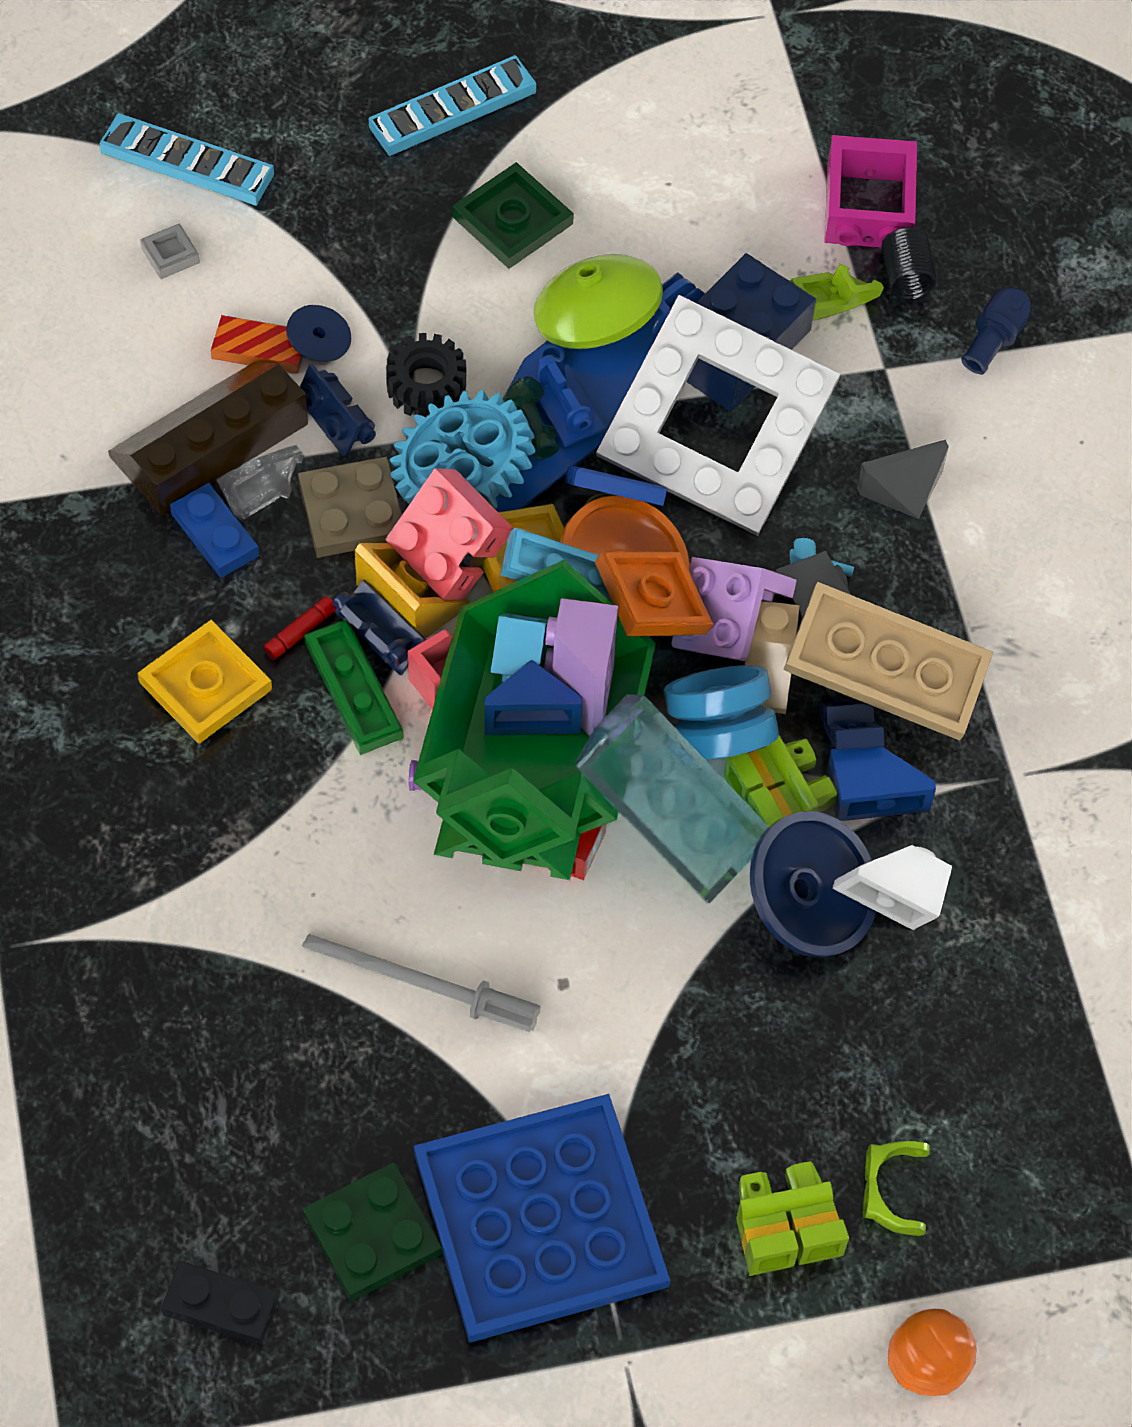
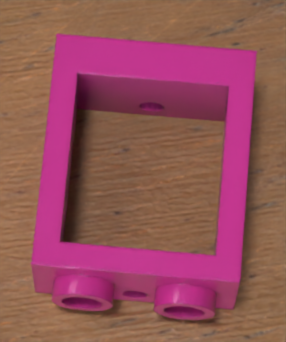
(868, 160)

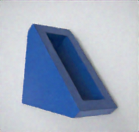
(532, 704)

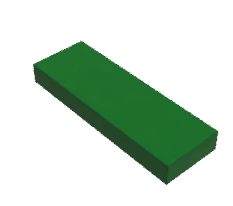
(353, 687)

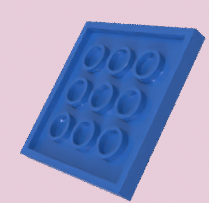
(540, 1217)

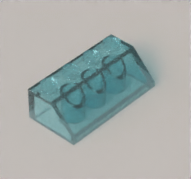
(671, 795)

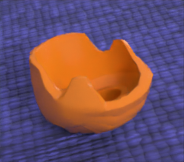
(932, 1352)

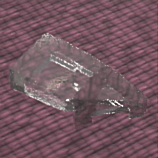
(260, 481)

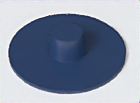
(318, 333)

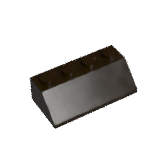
(212, 434)

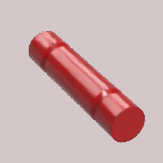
(299, 628)

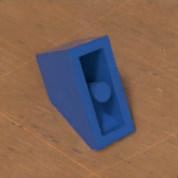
(877, 784)

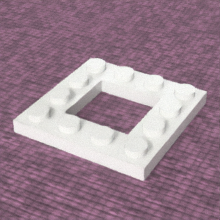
(737, 497)

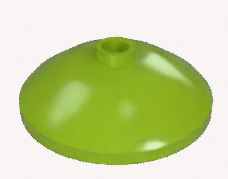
(598, 301)

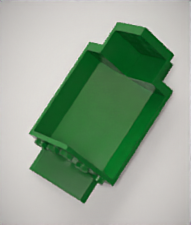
(515, 793)

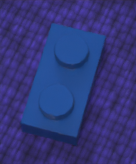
(214, 530)

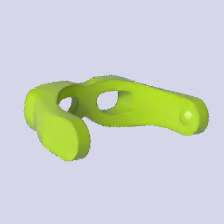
(873, 1205)

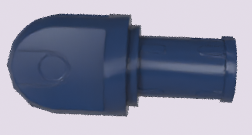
(997, 327)

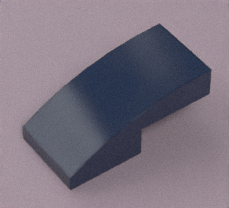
(851, 724)

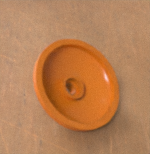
(622, 526)

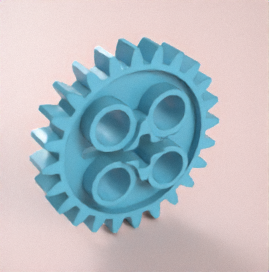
(476, 437)

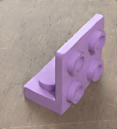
(733, 603)

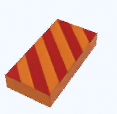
(251, 341)

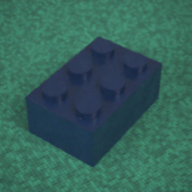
(761, 302)

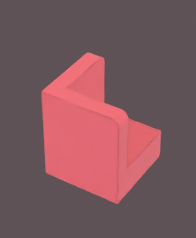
(427, 665)

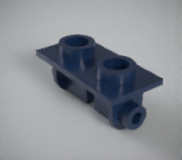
(327, 405)
(379, 625)

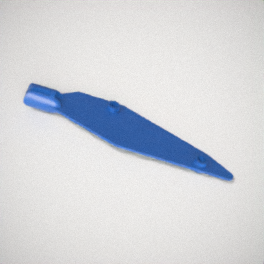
(605, 378)

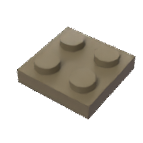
(349, 505)

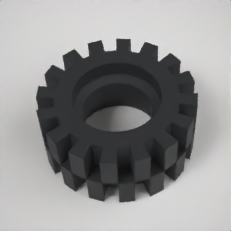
(424, 355)

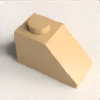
(771, 647)

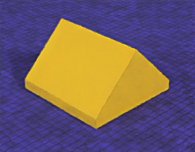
(404, 587)

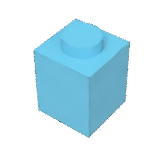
(518, 642)

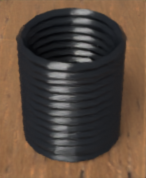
(908, 263)

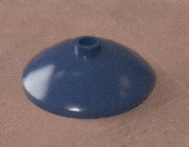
(812, 854)

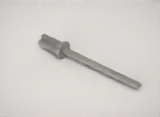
(483, 1001)

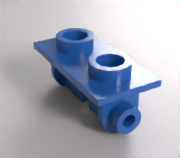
(566, 402)

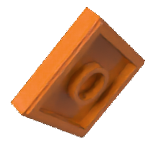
(653, 593)

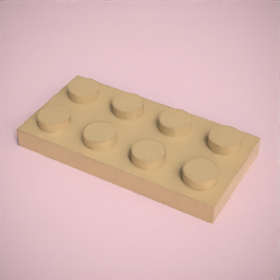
(888, 661)

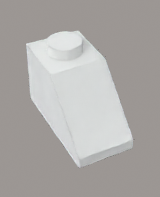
(901, 885)

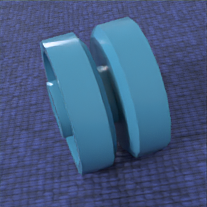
(723, 710)

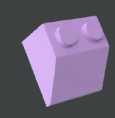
(584, 654)

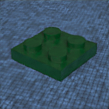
(512, 215)
(372, 1231)

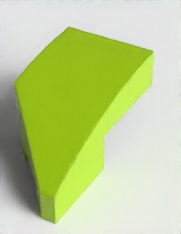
(837, 291)

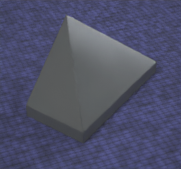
(904, 478)

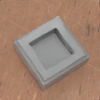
(170, 251)

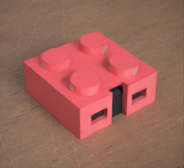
(449, 534)

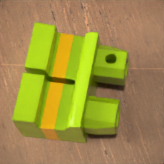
(773, 780)
(788, 1222)

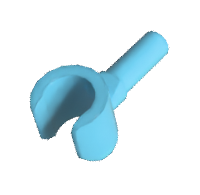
(806, 547)

